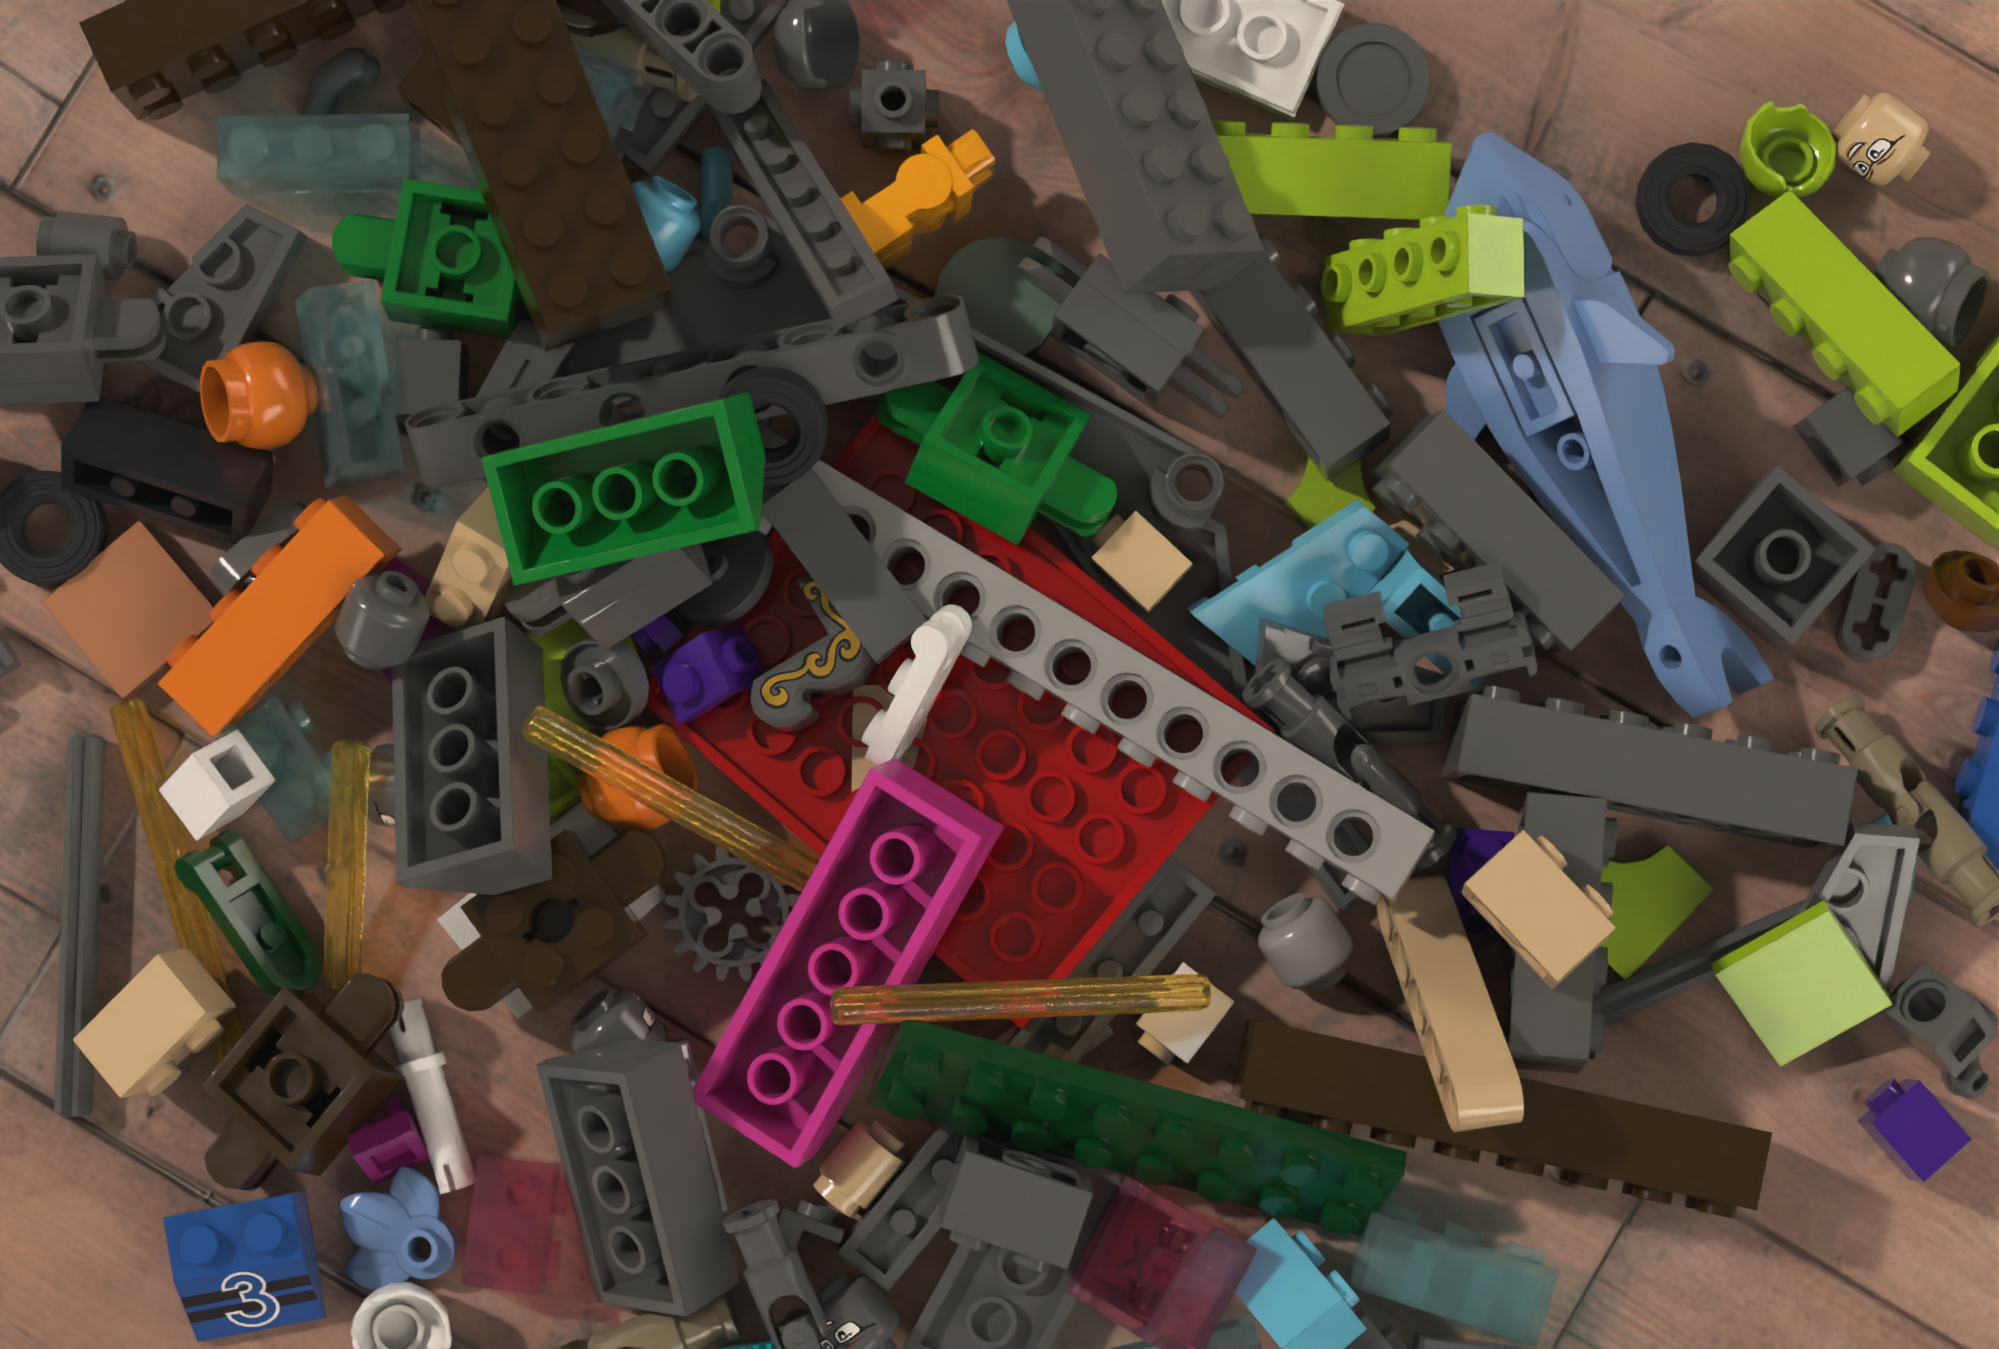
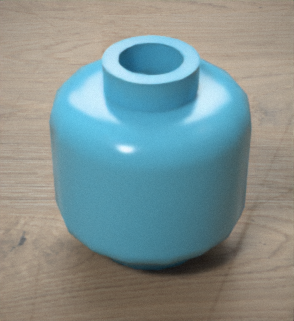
(669, 218)

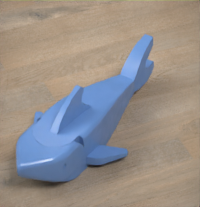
(1587, 421)

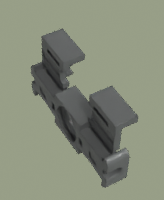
(1486, 649)

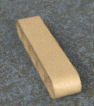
(1450, 1006)

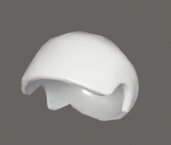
(401, 1318)

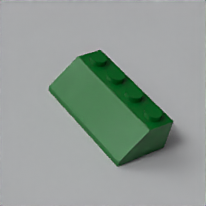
(629, 489)

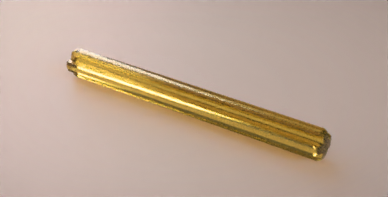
(668, 797)
(167, 845)
(1019, 999)

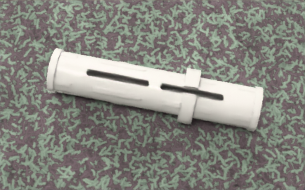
(431, 1098)

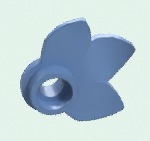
(388, 1230)

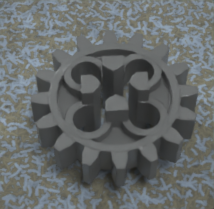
(696, 920)

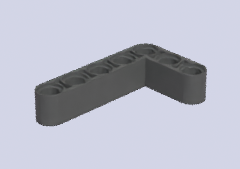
(700, 55)

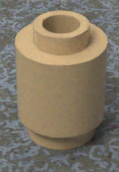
(861, 1167)

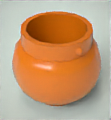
(257, 395)
(654, 746)

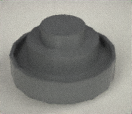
(604, 685)

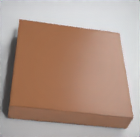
(131, 609)

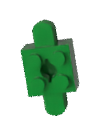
(435, 261)
(1012, 424)

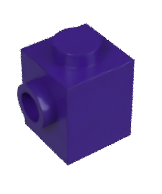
(1912, 1128)

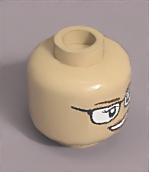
(1882, 139)

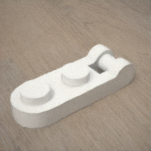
(917, 684)

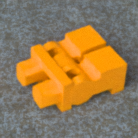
(923, 195)

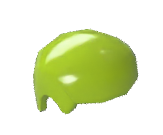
(1787, 150)

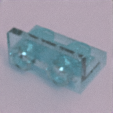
(302, 772)

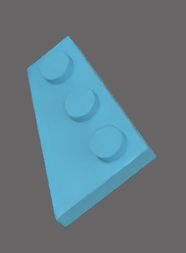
(1324, 565)

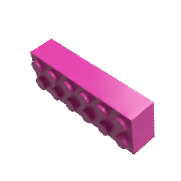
(860, 921)

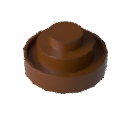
(1964, 590)

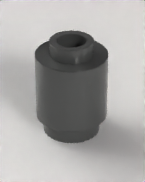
(89, 234)

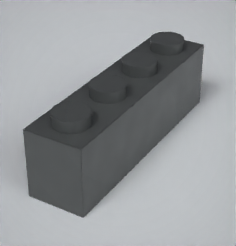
(1297, 364)

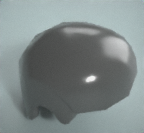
(817, 43)

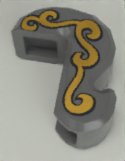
(824, 668)

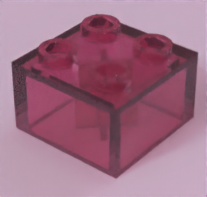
(1160, 1269)

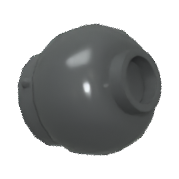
(1936, 285)

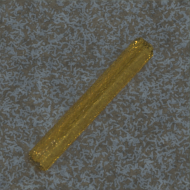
(346, 861)

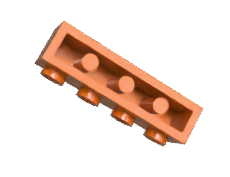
(277, 615)

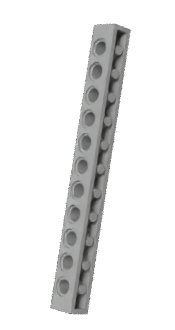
(1397, 837)

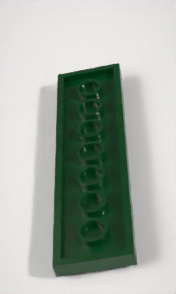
(1134, 1127)

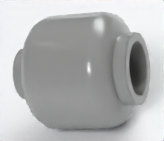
(1305, 942)

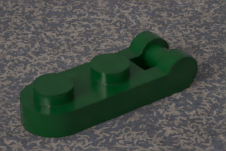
(251, 914)

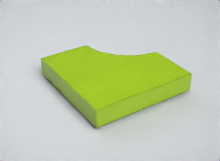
(1649, 905)

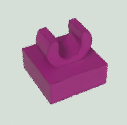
(388, 1144)

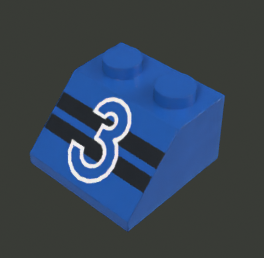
(246, 1265)

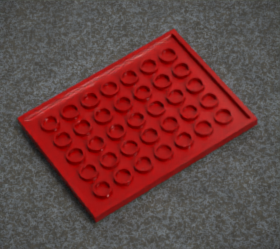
(1074, 809)

